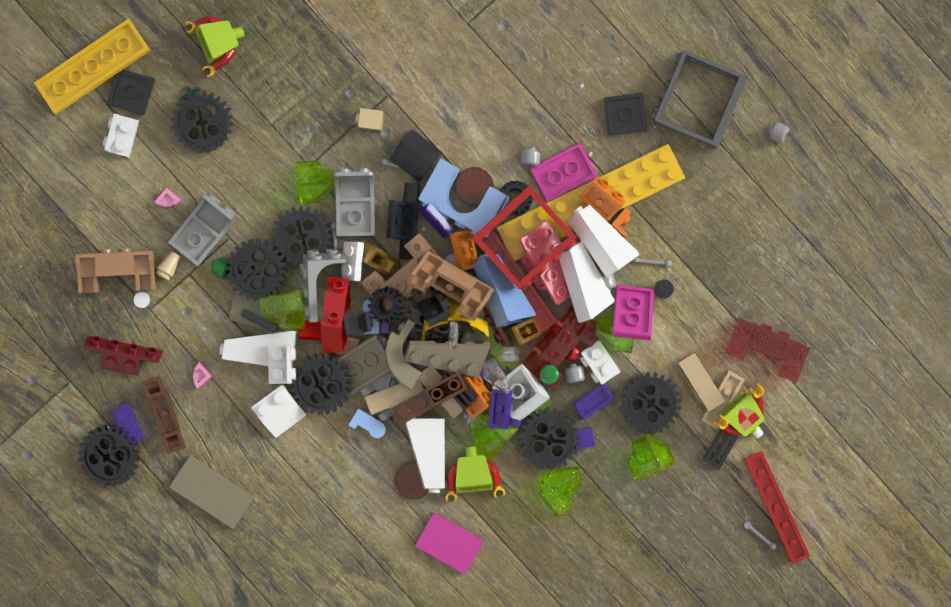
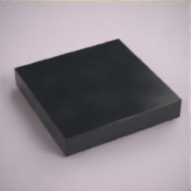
(131, 91)
(625, 114)

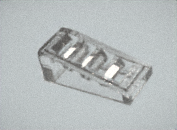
(508, 353)
(495, 375)

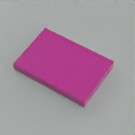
(563, 172)
(633, 312)
(449, 543)

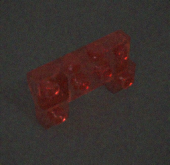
(558, 344)
(773, 344)

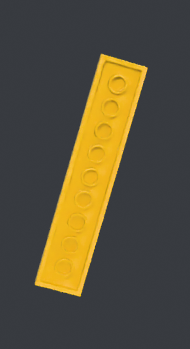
(633, 181)

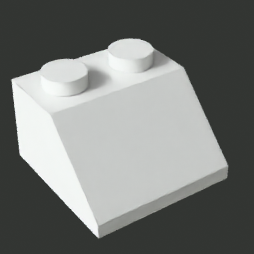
(526, 393)
(279, 411)

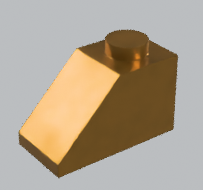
(379, 259)
(524, 332)

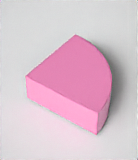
(167, 199)
(200, 375)

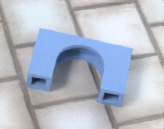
(437, 194)

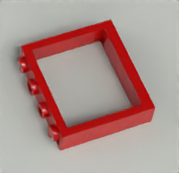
(541, 267)

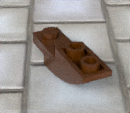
(429, 398)

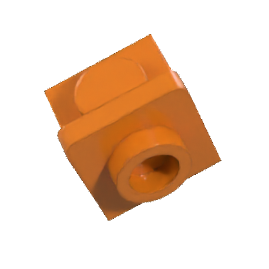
(622, 219)

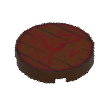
(473, 185)
(409, 481)

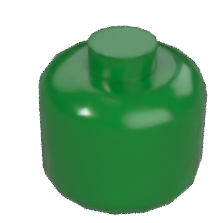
(218, 268)
(549, 374)

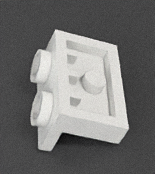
(120, 135)
(600, 363)
(280, 364)

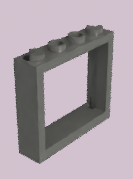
(672, 79)

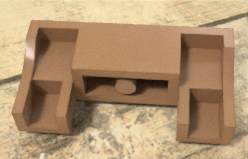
(417, 248)
(111, 264)
(453, 282)

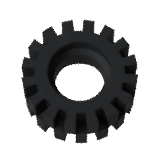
(517, 186)
(396, 300)

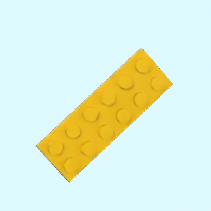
(92, 66)

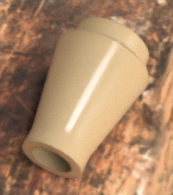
(167, 266)

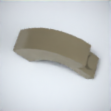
(400, 369)

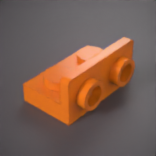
(602, 198)
(464, 249)
(483, 400)

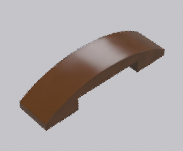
(164, 414)

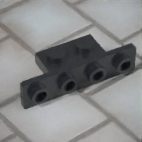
(403, 218)

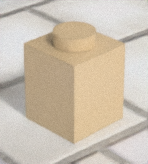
(369, 119)

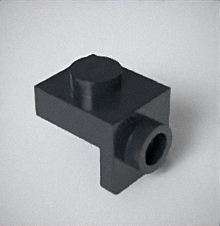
(357, 323)

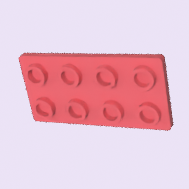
(538, 245)

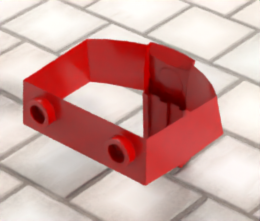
(330, 329)

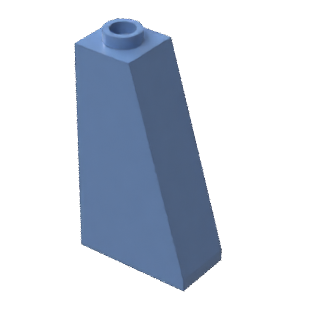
(507, 302)

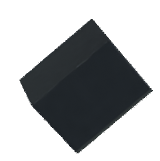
(415, 155)

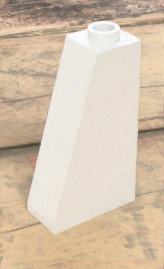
(601, 240)
(584, 283)
(255, 348)
(429, 451)

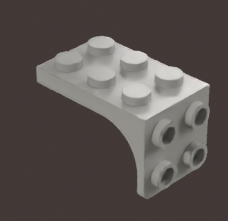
(355, 202)
(203, 229)
(310, 267)

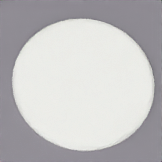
(141, 299)

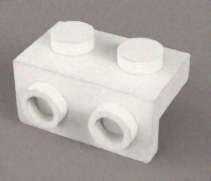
(352, 267)

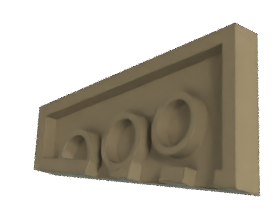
(465, 359)

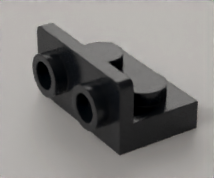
(434, 308)

